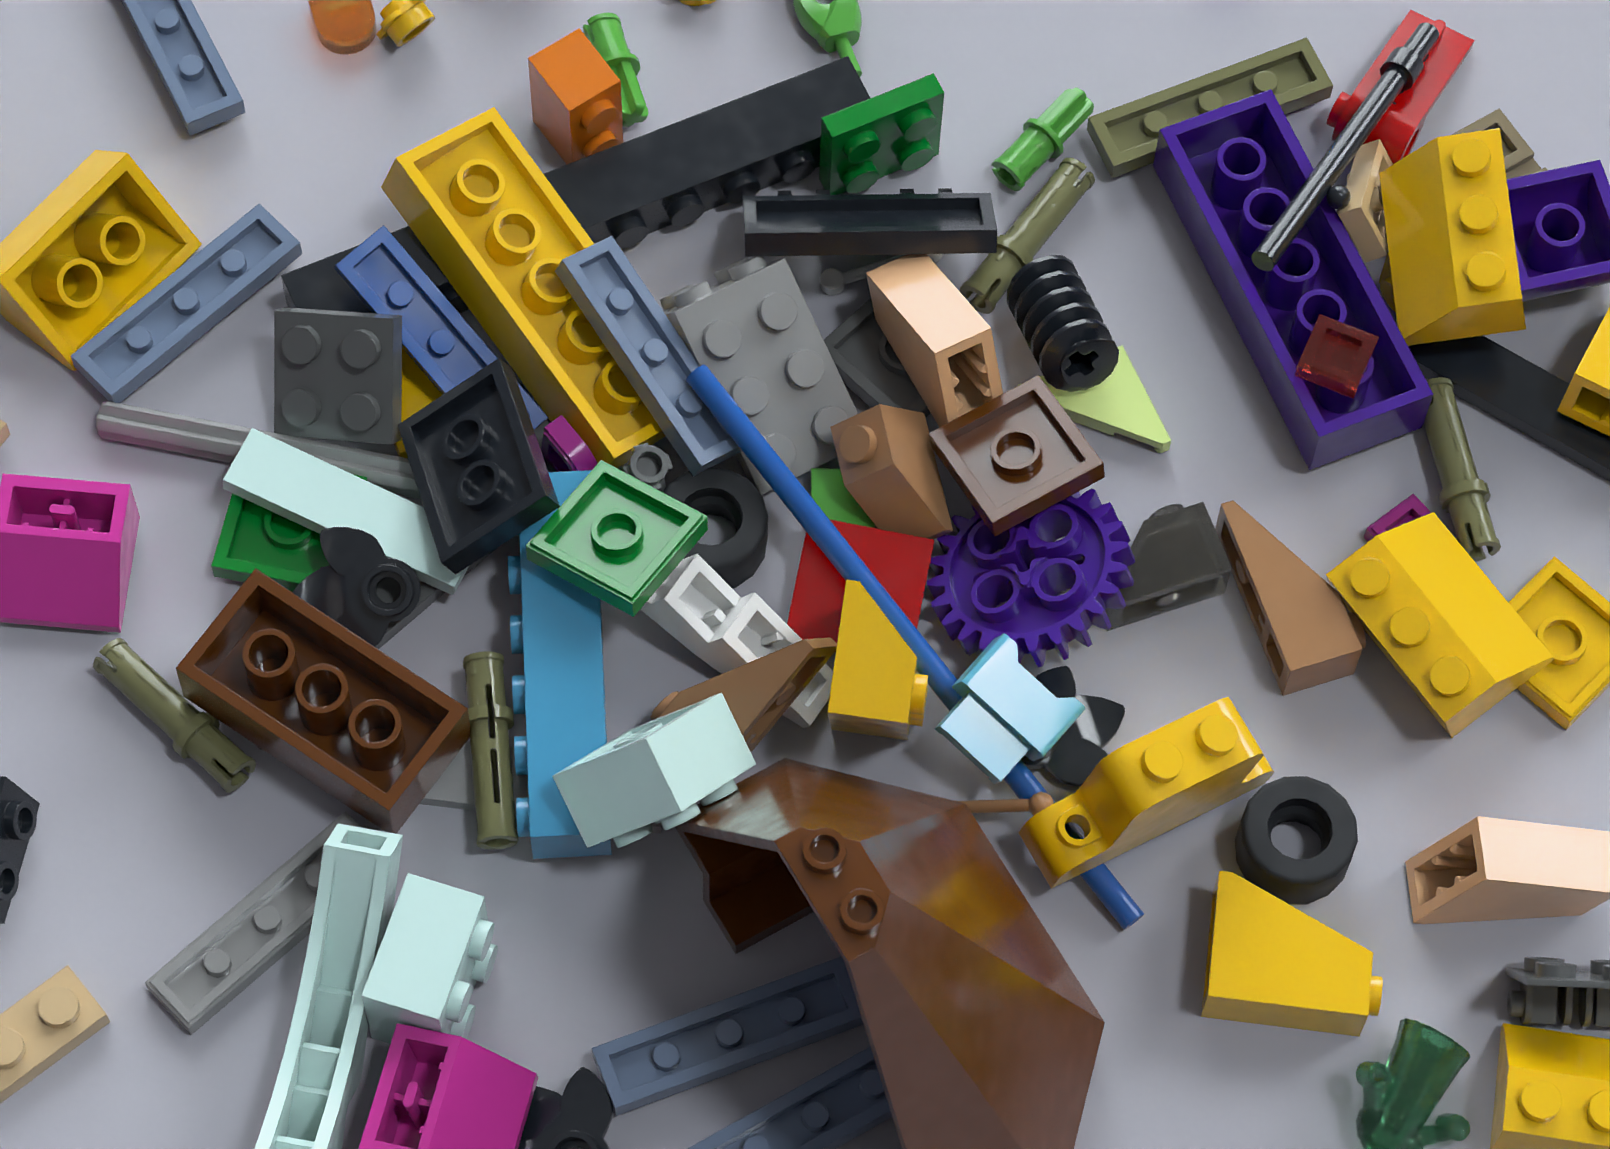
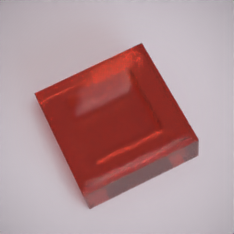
(1336, 356)

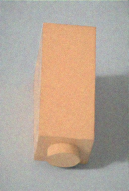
(935, 336)
(1509, 872)

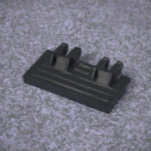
(869, 224)

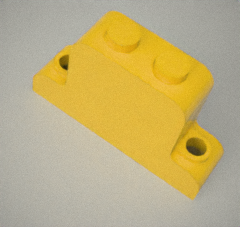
(1148, 791)

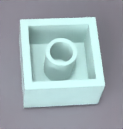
(656, 773)
(430, 961)

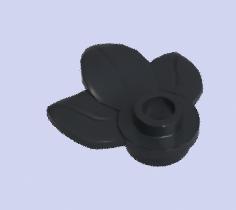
(349, 584)
(1082, 744)
(569, 1120)

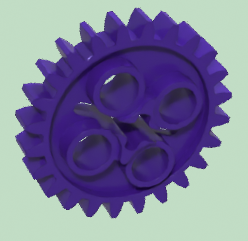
(1030, 575)

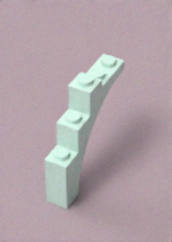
(329, 1019)

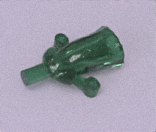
(1409, 1089)

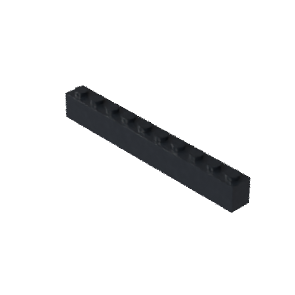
(655, 177)

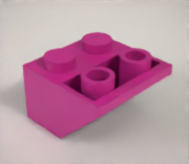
(65, 551)
(447, 1095)

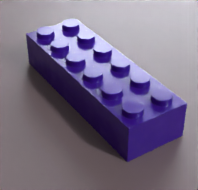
(1229, 185)

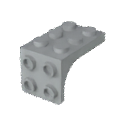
(768, 358)

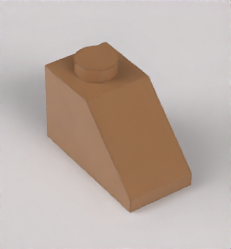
(893, 470)

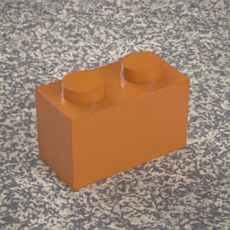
(575, 98)

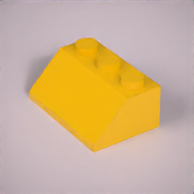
(1452, 240)
(89, 254)
(1439, 620)
(873, 673)
(1551, 1090)

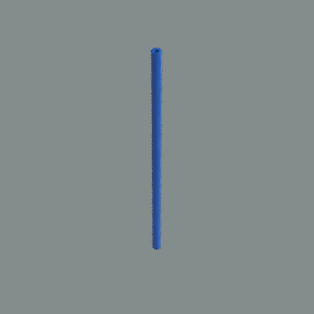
(853, 568)

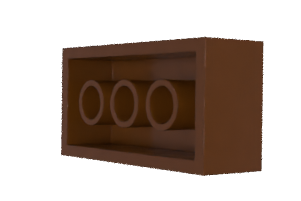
(324, 702)

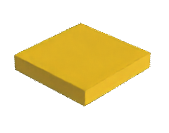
(1575, 629)

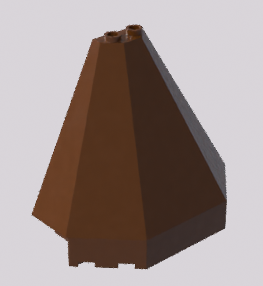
(949, 964)

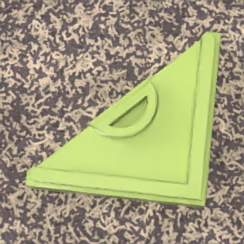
(1117, 406)

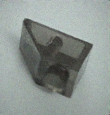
(1174, 564)

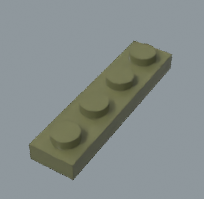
(1129, 133)

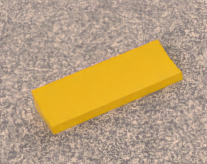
(498, 241)

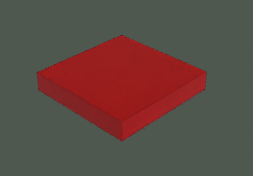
(894, 558)

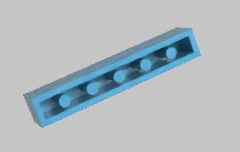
(558, 691)

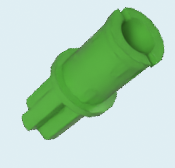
(608, 38)
(1042, 138)

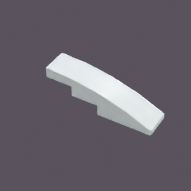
(729, 628)

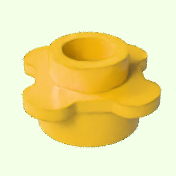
(404, 20)

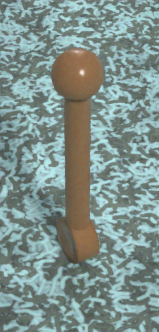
(1034, 805)

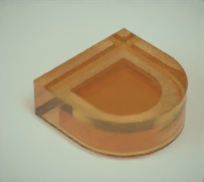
(344, 24)

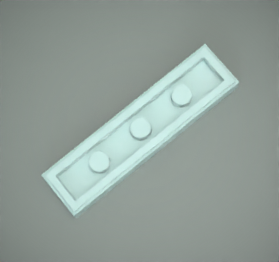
(329, 497)

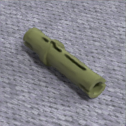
(1027, 234)
(1463, 492)
(486, 682)
(192, 731)

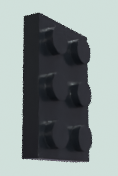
(478, 466)

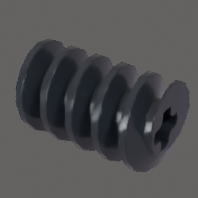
(1061, 324)

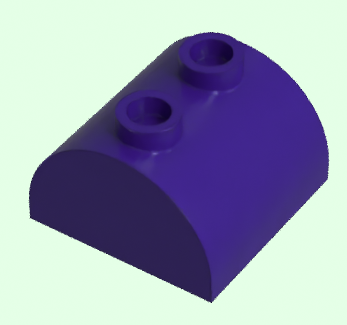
(1561, 229)

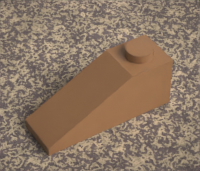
(1290, 605)
(759, 689)

